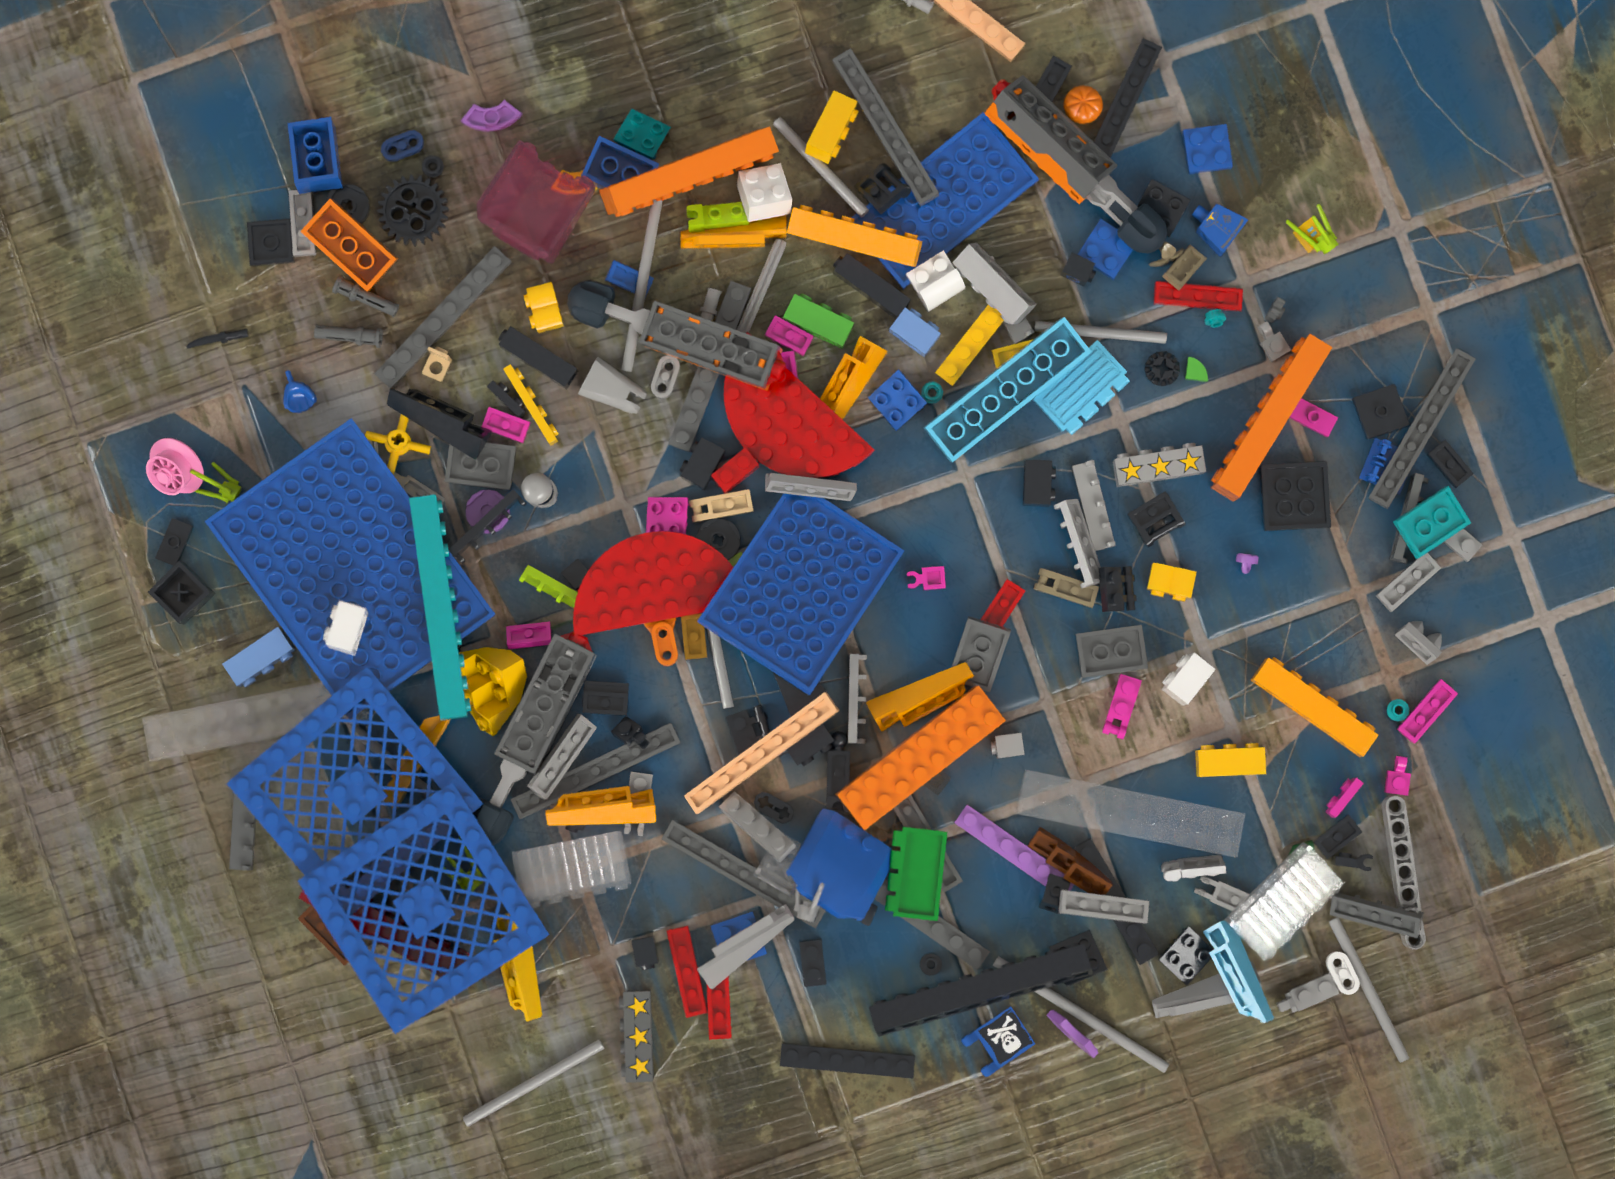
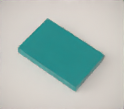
(1432, 522)

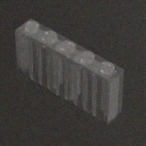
(573, 868)
(1284, 901)

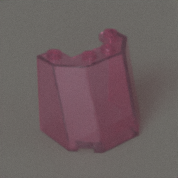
(533, 203)

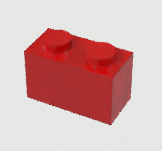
(735, 471)

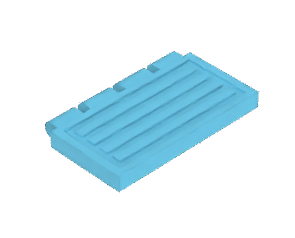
(1081, 387)

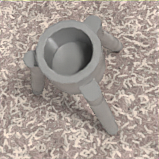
(808, 910)

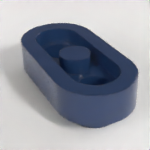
(402, 144)

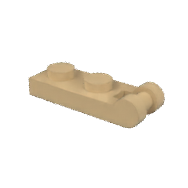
(722, 505)

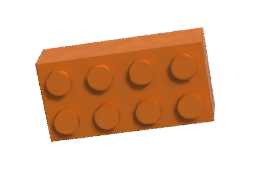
(349, 244)

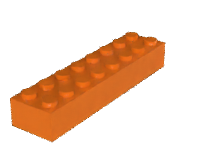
(690, 170)
(1272, 416)
(920, 757)

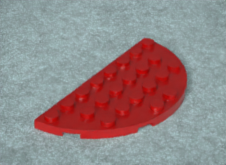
(792, 428)
(648, 581)

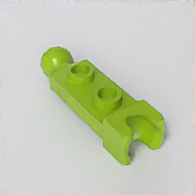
(716, 216)

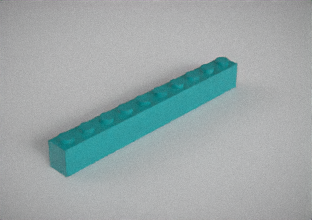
(438, 607)

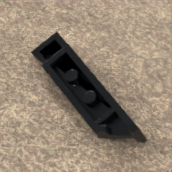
(441, 419)

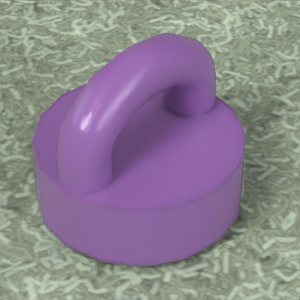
(1246, 560)

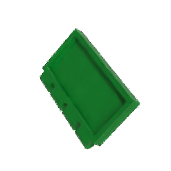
(918, 875)

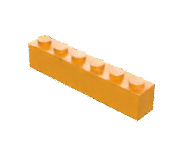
(855, 237)
(1315, 707)

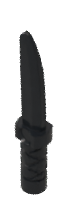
(221, 337)

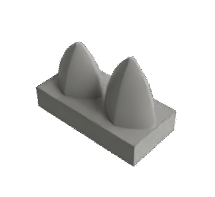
(1424, 647)

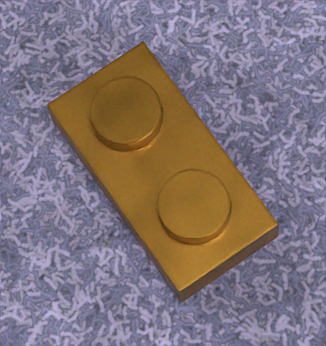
(693, 637)

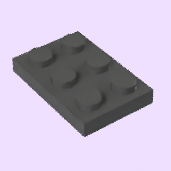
(490, 470)
(982, 650)
(1111, 651)

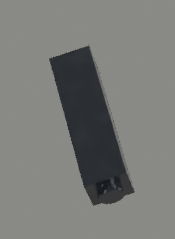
(870, 285)
(537, 357)

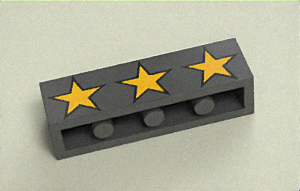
(637, 1036)

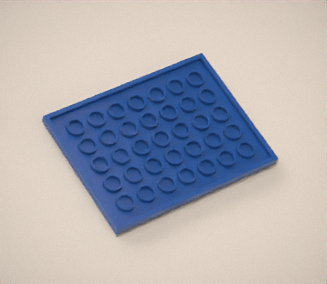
(801, 588)

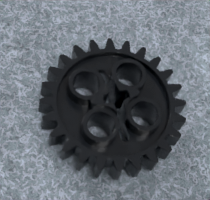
(422, 193)

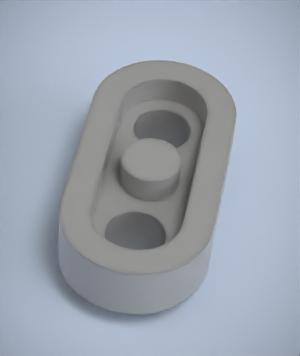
(665, 377)

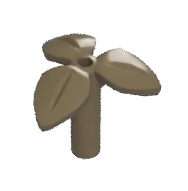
(1168, 253)

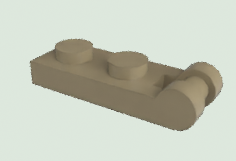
(1066, 588)

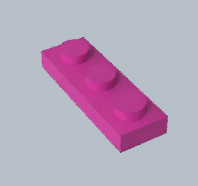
(1427, 711)

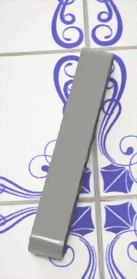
(1406, 860)

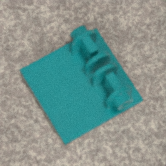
(641, 134)

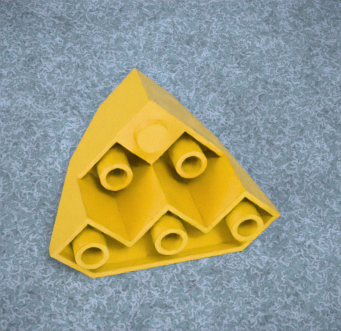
(494, 685)

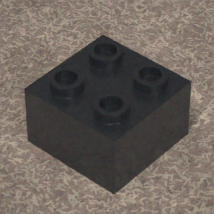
(181, 592)

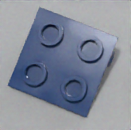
(897, 400)
(1377, 461)

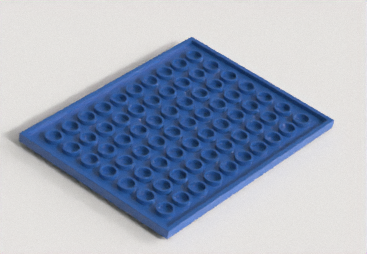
(344, 532)

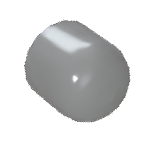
(537, 489)

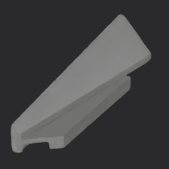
(743, 945)
(1195, 997)

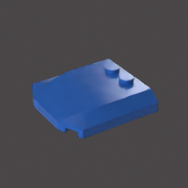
(843, 859)

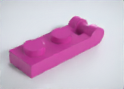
(1122, 705)

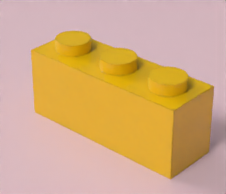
(832, 127)
(1230, 760)

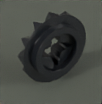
(1153, 374)

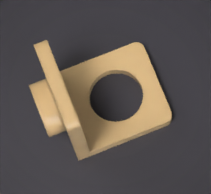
(437, 355)

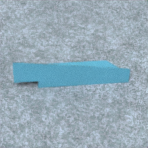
(1237, 972)

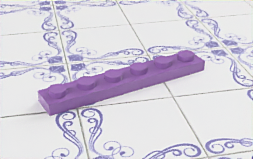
(1006, 845)

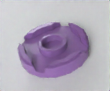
(481, 504)

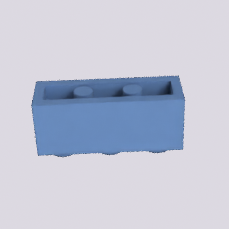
(259, 657)

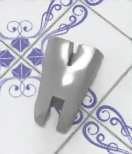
(611, 387)

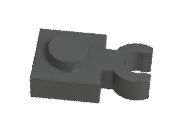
(1276, 310)

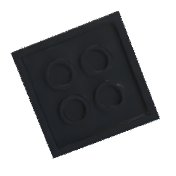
(1295, 496)

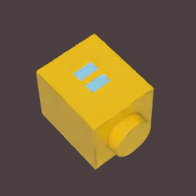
(1311, 230)

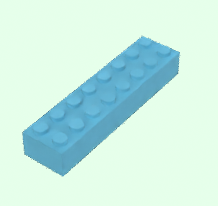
(1007, 389)

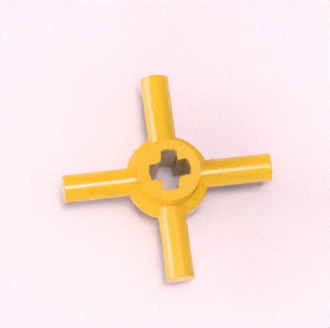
(403, 447)

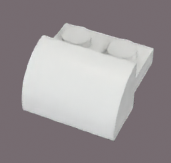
(936, 281)

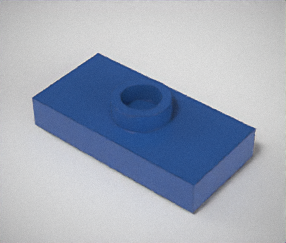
(624, 277)

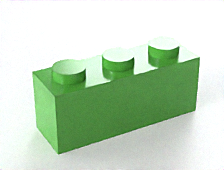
(819, 320)

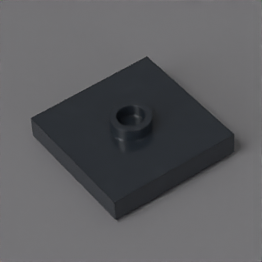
(270, 242)
(1380, 411)

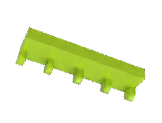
(549, 585)

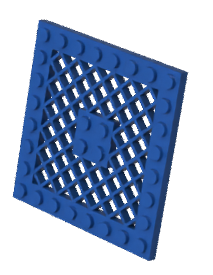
(355, 790)
(423, 908)

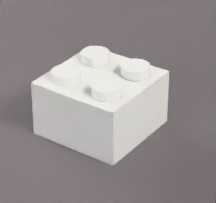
(764, 192)
(346, 627)
(1187, 679)

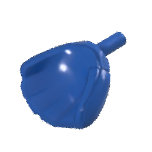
(297, 395)

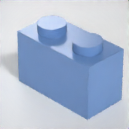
(915, 331)

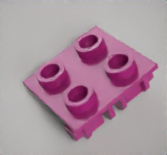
(667, 514)

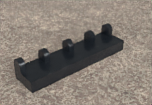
(485, 524)

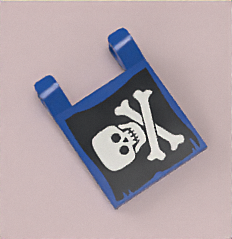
(1002, 1038)

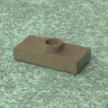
(1184, 267)

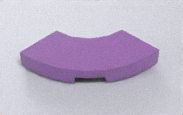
(491, 118)
(1072, 1033)

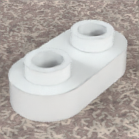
(1342, 972)

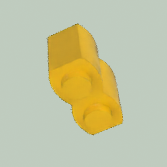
(544, 307)
(1171, 581)

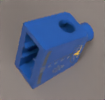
(1218, 226)

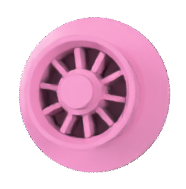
(171, 466)

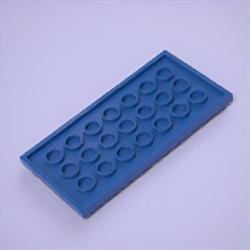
(975, 180)

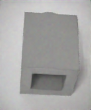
(1007, 745)

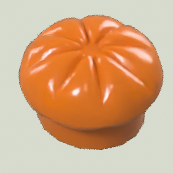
(1083, 104)

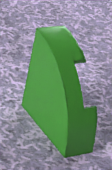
(1195, 370)

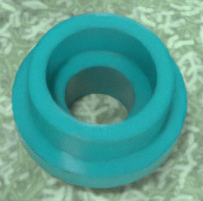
(1215, 318)
(932, 385)
(1391, 710)

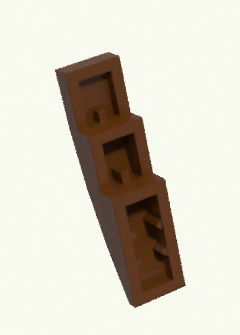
(1070, 862)

